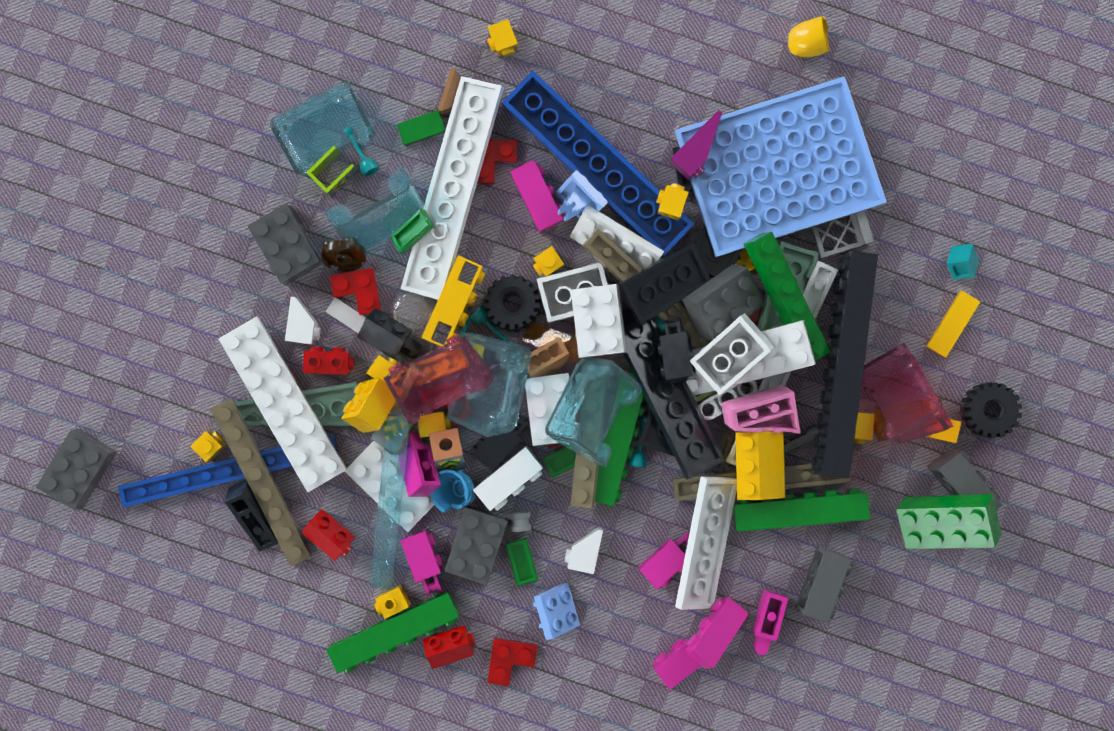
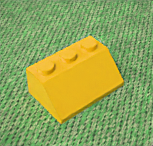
(760, 465)

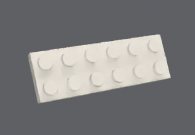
(790, 353)
(706, 542)

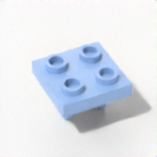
(576, 195)
(556, 611)

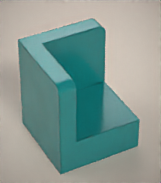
(963, 261)

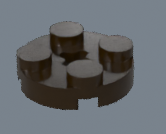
(343, 254)

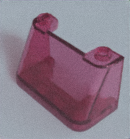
(438, 378)
(904, 396)

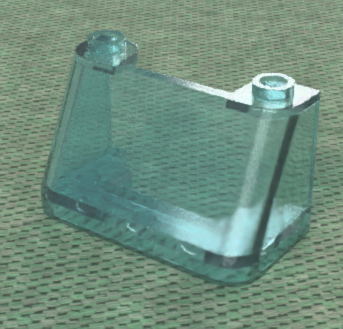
(320, 123)
(381, 218)
(498, 406)
(590, 407)

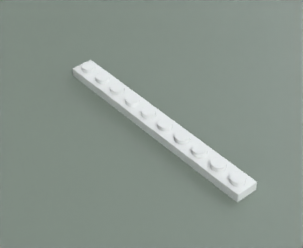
(814, 294)

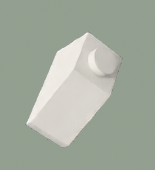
(301, 324)
(584, 552)

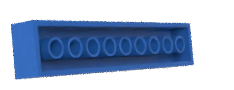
(588, 152)

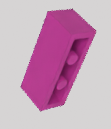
(537, 195)
(716, 632)

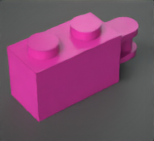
(420, 470)
(423, 559)
(665, 562)
(768, 619)
(675, 664)

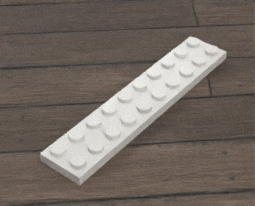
(453, 185)

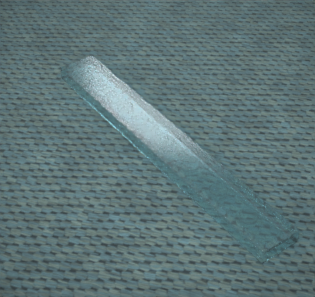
(390, 501)

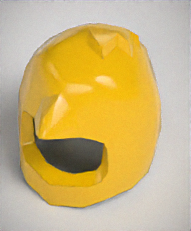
(809, 38)

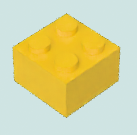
(369, 406)

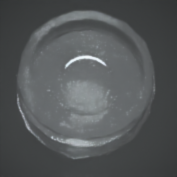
(412, 310)

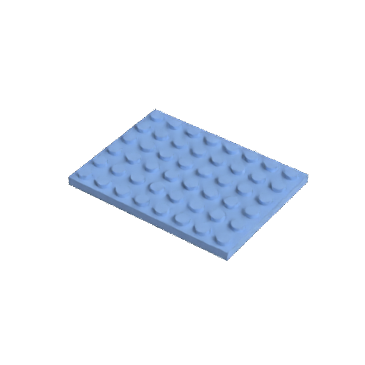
(784, 167)

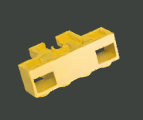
(454, 300)

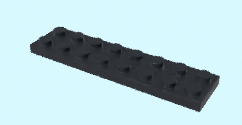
(670, 403)

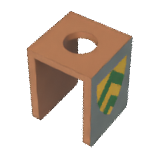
(450, 459)

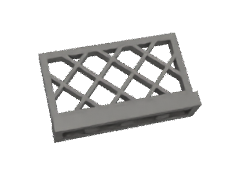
(860, 229)

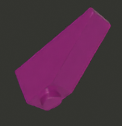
(694, 153)

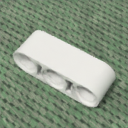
(715, 399)

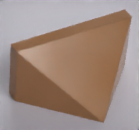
(449, 92)
(548, 359)

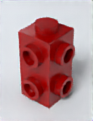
(328, 362)
(328, 535)
(449, 647)

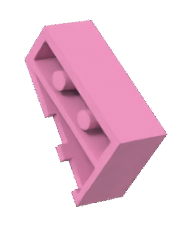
(763, 411)

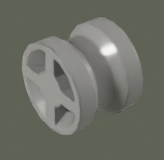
(520, 521)

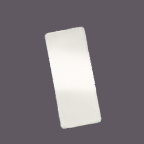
(346, 315)

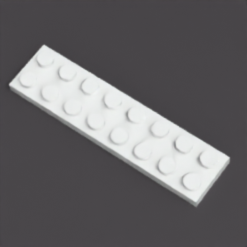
(282, 404)

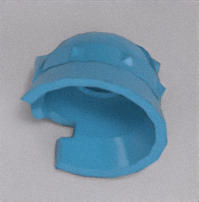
(454, 492)

